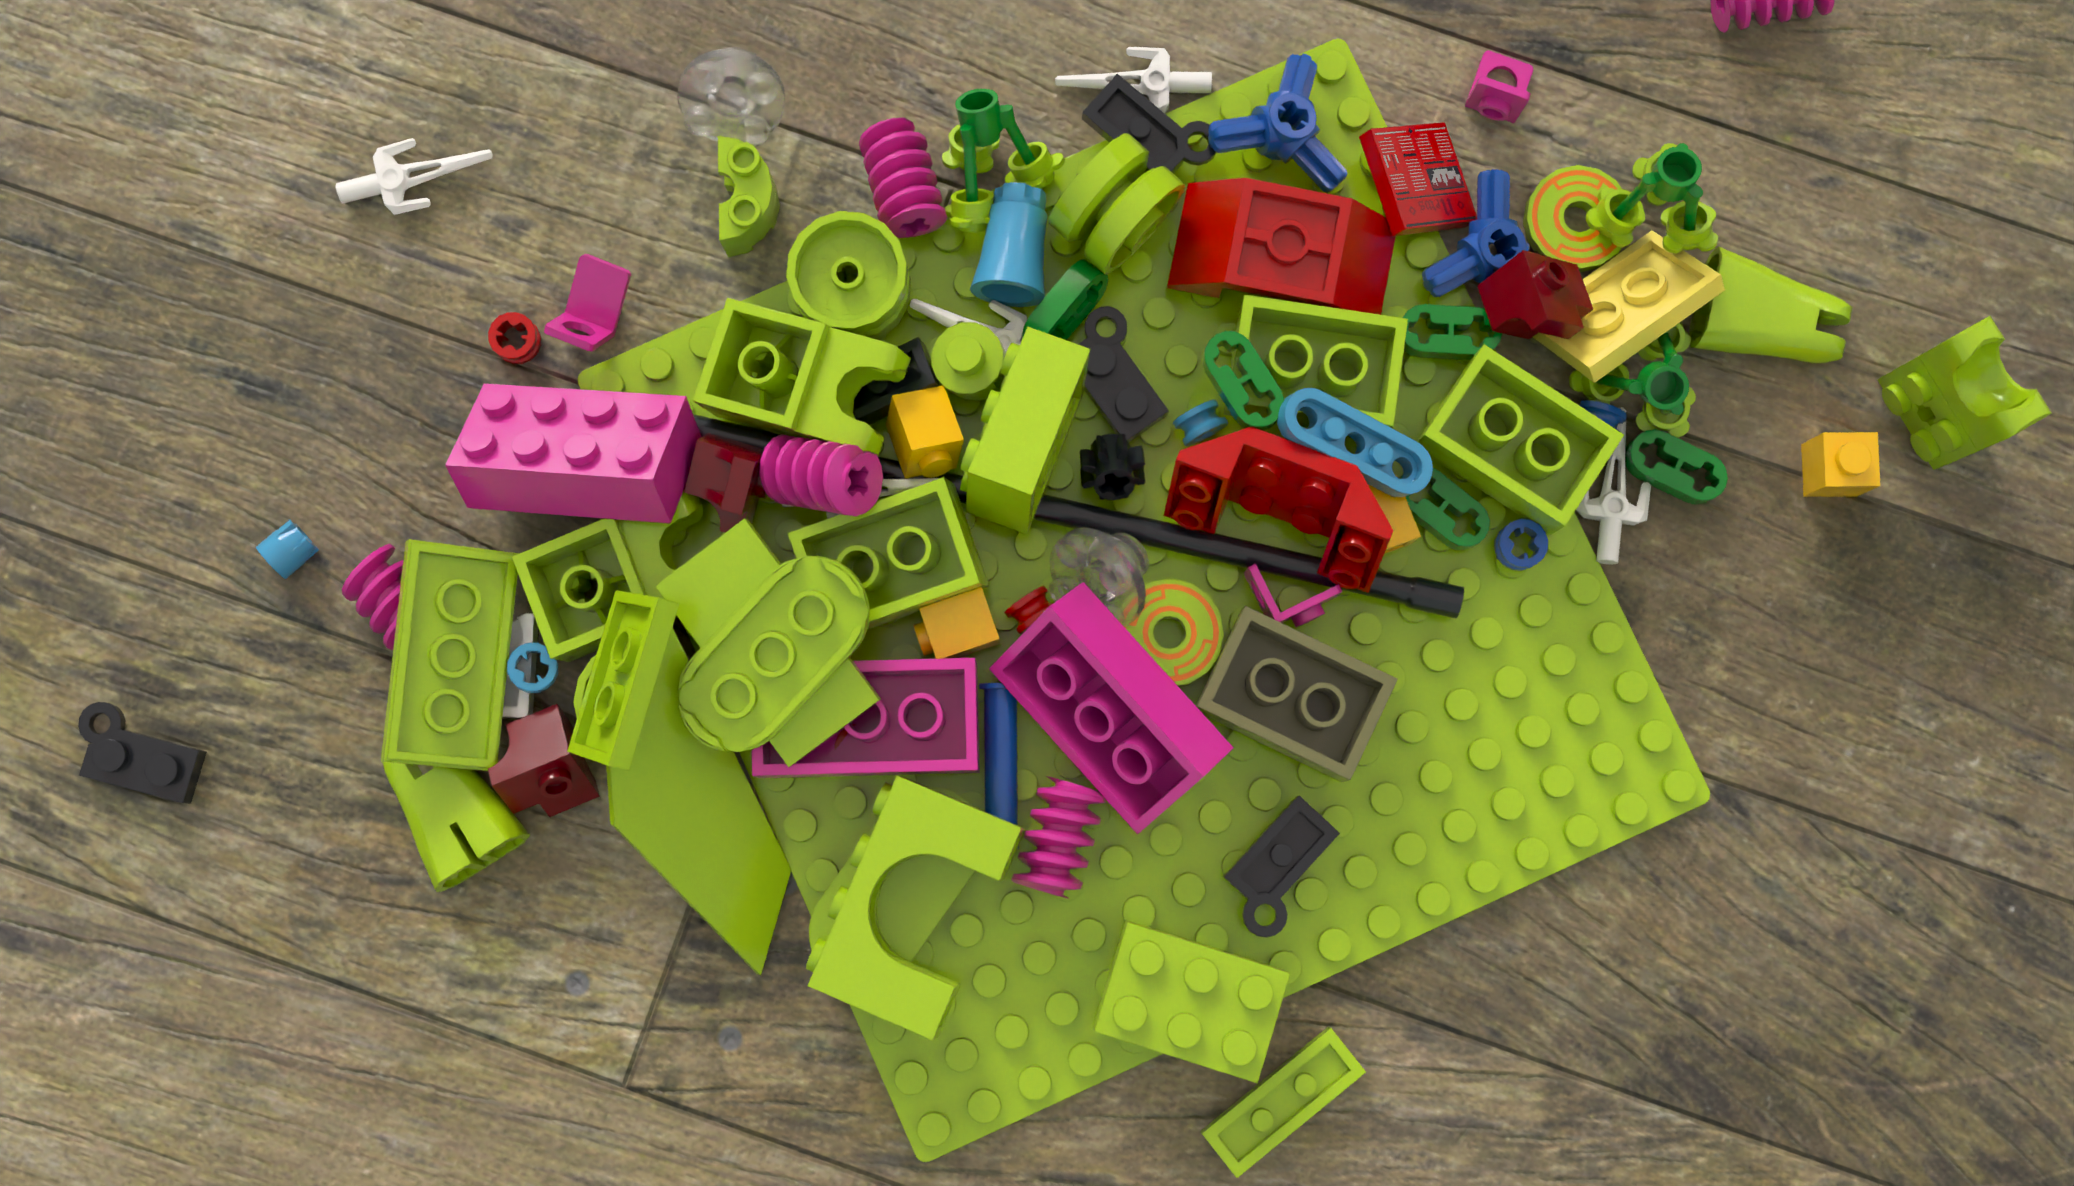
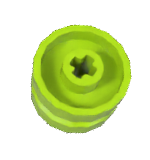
(1116, 203)
(842, 247)

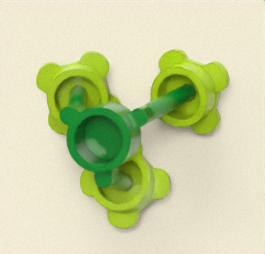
(972, 149)
(1664, 177)
(1659, 384)

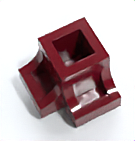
(1536, 297)
(727, 477)
(539, 766)

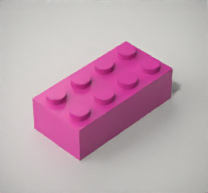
(575, 452)
(1110, 707)
(917, 727)

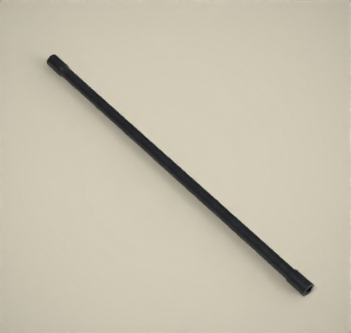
(1413, 592)

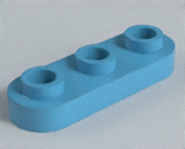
(1375, 442)

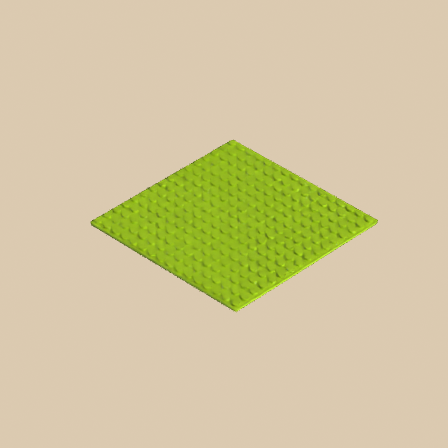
(1495, 763)

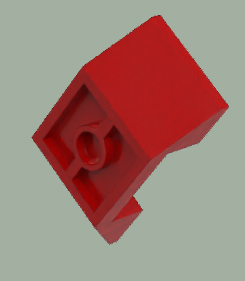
(1281, 245)
(1289, 484)

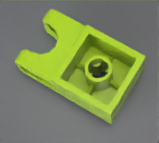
(810, 379)
(1960, 397)
(613, 553)

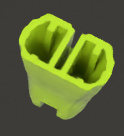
(1767, 314)
(454, 821)

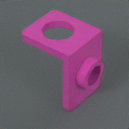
(1495, 98)
(592, 304)
(1300, 613)

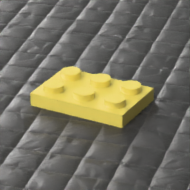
(1634, 303)

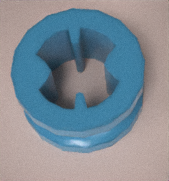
(1200, 423)
(518, 677)

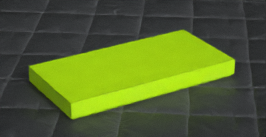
(709, 592)
(450, 656)

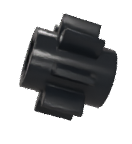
(1112, 466)

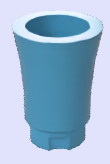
(1013, 248)

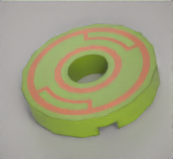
(1545, 220)
(1200, 623)

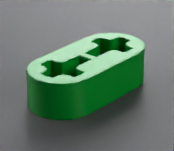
(1069, 300)
(1448, 319)
(1254, 374)
(1680, 455)
(1457, 502)

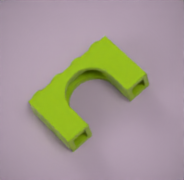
(856, 959)

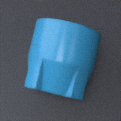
(287, 549)

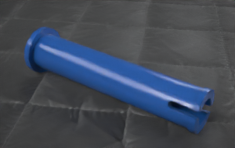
(1000, 752)

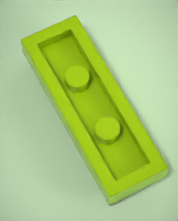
(1283, 1101)

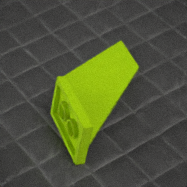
(671, 793)

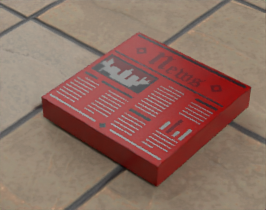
(1418, 178)

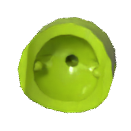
(968, 360)

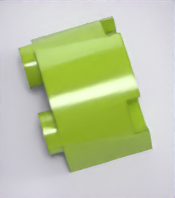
(755, 200)

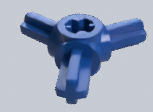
(1284, 127)
(1473, 254)

